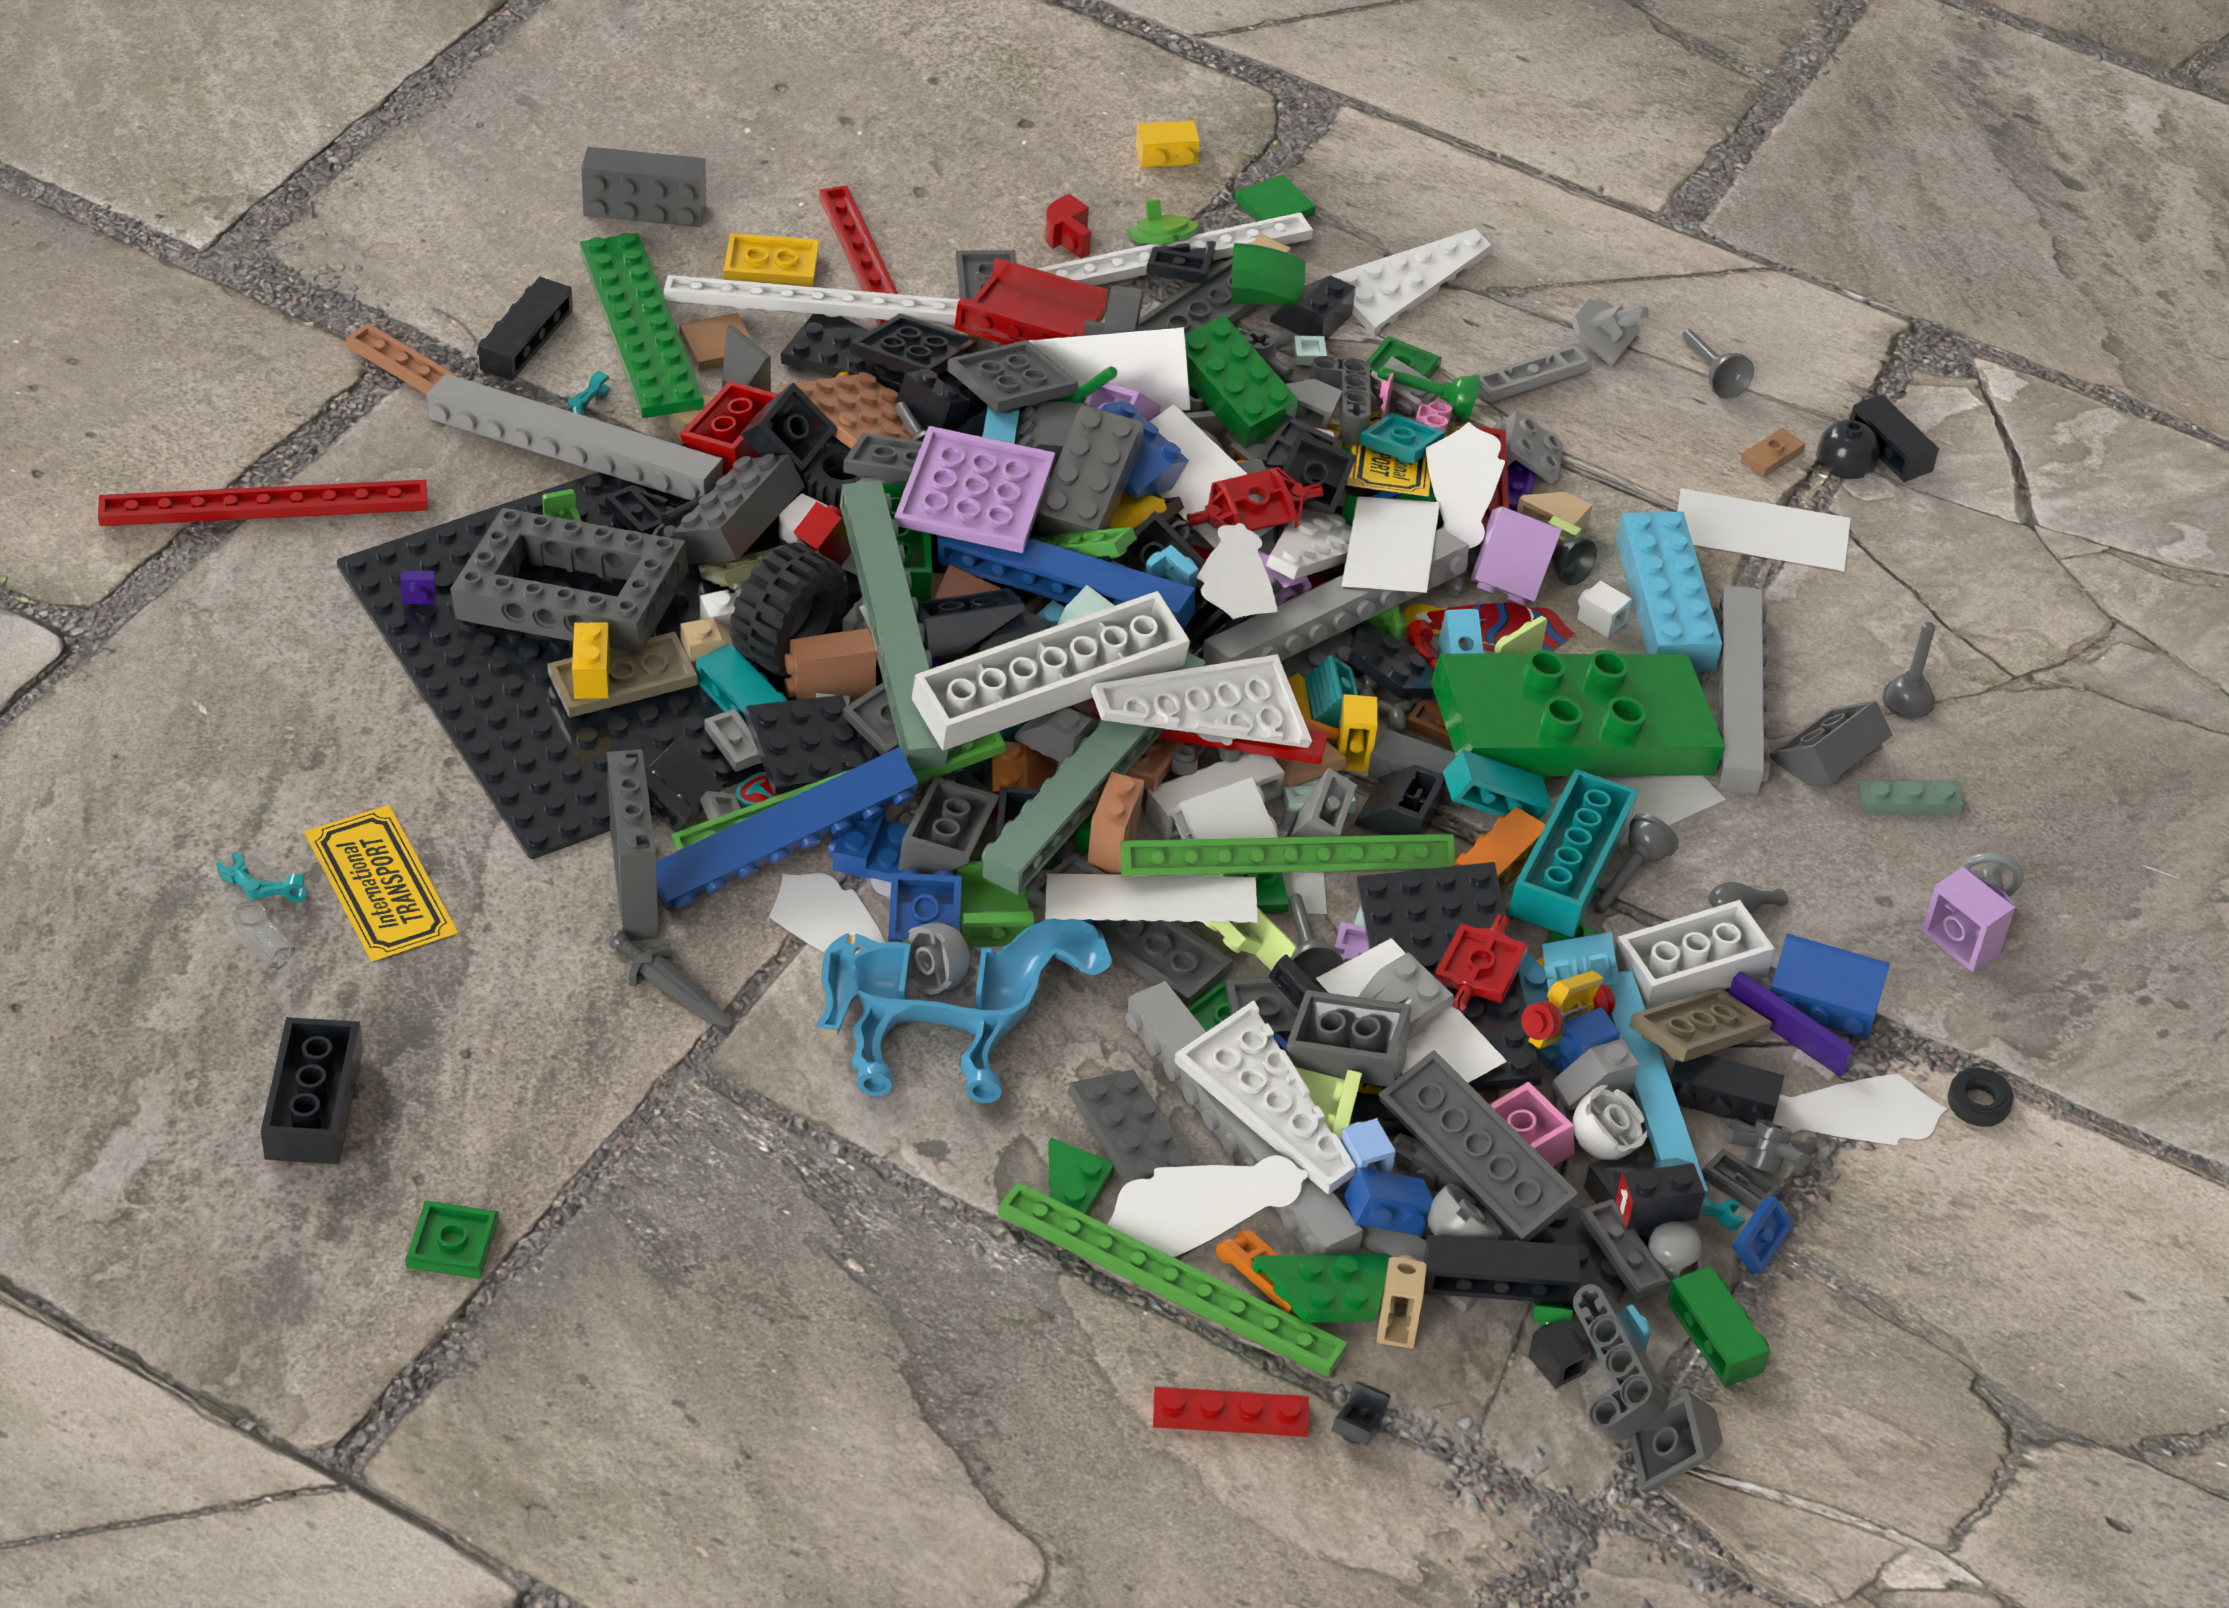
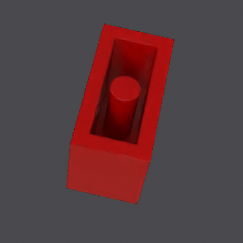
(826, 532)

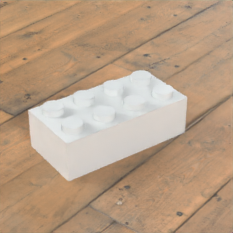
(1694, 953)

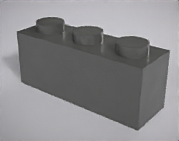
(1399, 751)

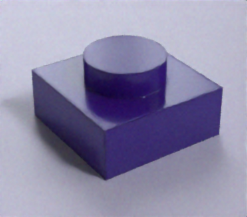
(418, 587)

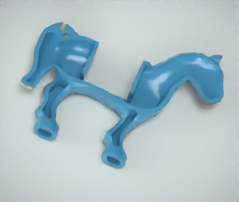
(1003, 995)

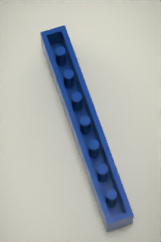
(1063, 574)
(784, 828)

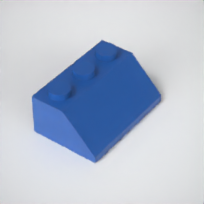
(1159, 460)
(1830, 984)

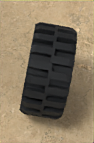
(785, 599)

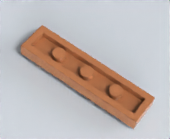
(396, 357)

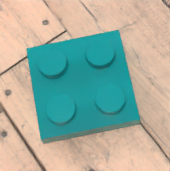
(1400, 437)

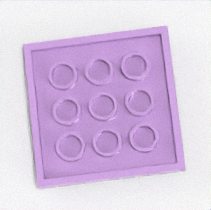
(975, 489)

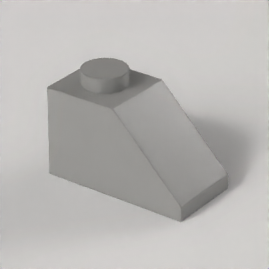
(1316, 402)
(1325, 807)
(1600, 1065)

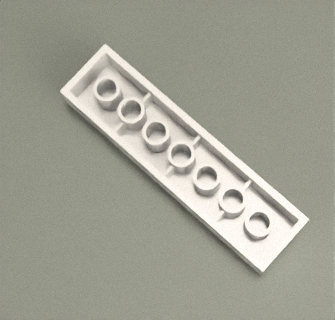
(1048, 670)

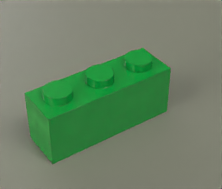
(1718, 1326)

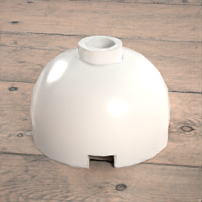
(1608, 1124)

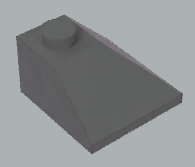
(745, 361)
(1058, 732)
(1675, 1441)

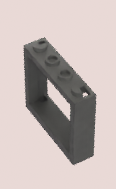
(630, 834)

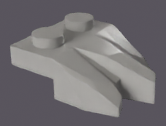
(1411, 984)

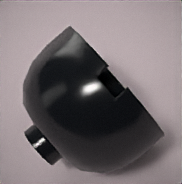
(1848, 449)

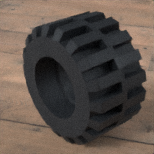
(826, 474)

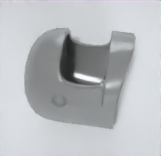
(1675, 1247)

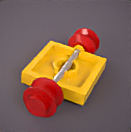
(1567, 999)

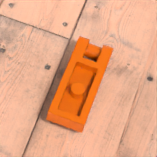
(1241, 1254)

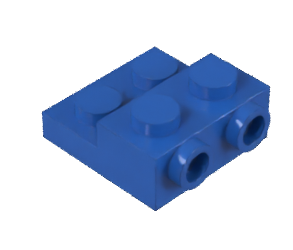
(869, 848)
(923, 900)

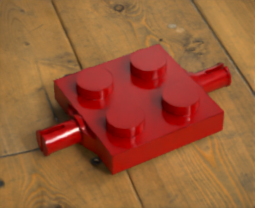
(1481, 962)

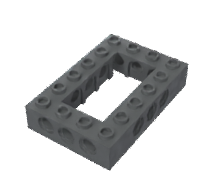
(493, 597)

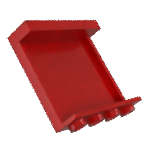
(1029, 306)

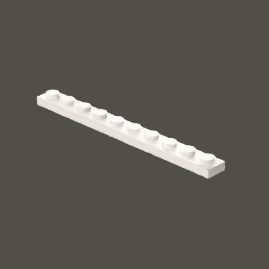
(1133, 261)
(808, 300)

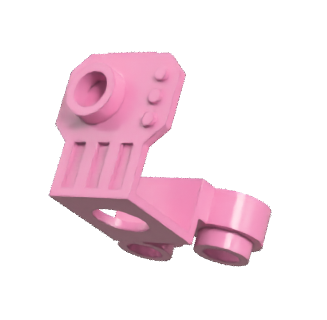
(1435, 414)

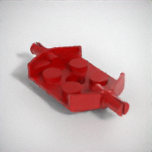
(1231, 505)

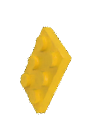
(771, 259)

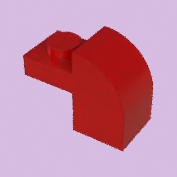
(1068, 225)

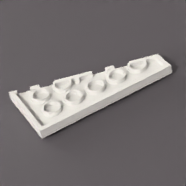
(1410, 277)
(1313, 546)
(1224, 699)
(1262, 1088)

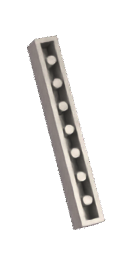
(1741, 690)

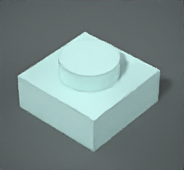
(1308, 348)

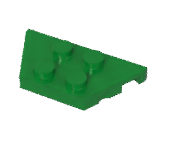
(1328, 1285)

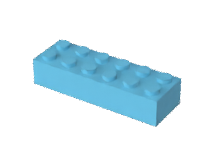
(1668, 587)

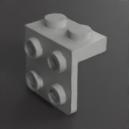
(1532, 446)

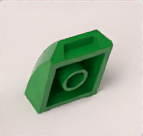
(1266, 275)

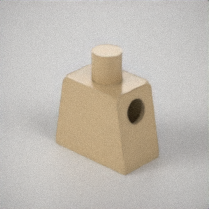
(1402, 1286)

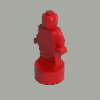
(1419, 636)

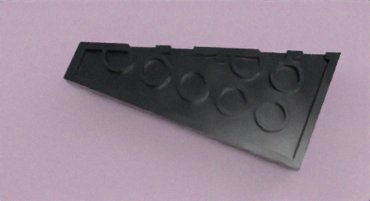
(825, 346)

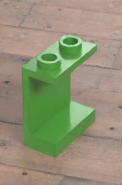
(988, 911)

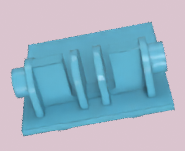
(1580, 955)

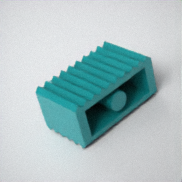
(1326, 690)

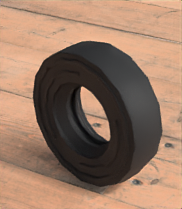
(1976, 1113)

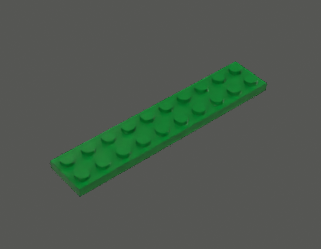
(641, 325)

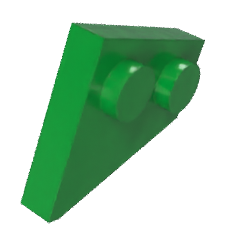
(1076, 1175)

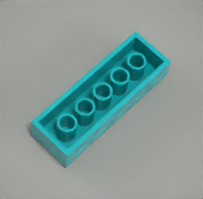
(1573, 853)

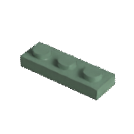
(1910, 797)

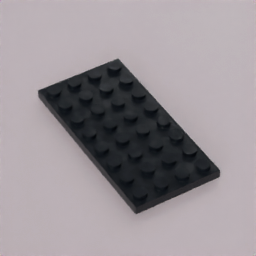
(1422, 916)

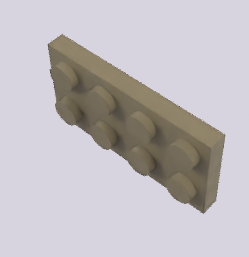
(632, 676)
(1699, 1024)

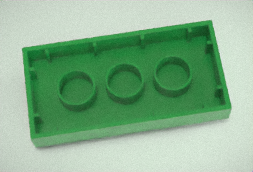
(1579, 712)

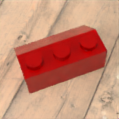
(723, 419)

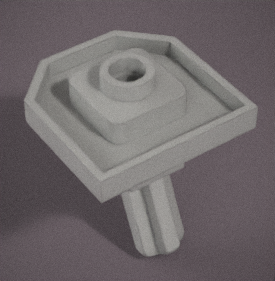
(1608, 328)

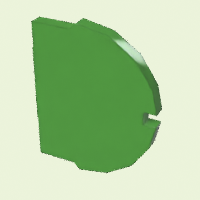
(1161, 228)

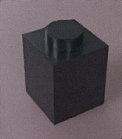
(1559, 1353)

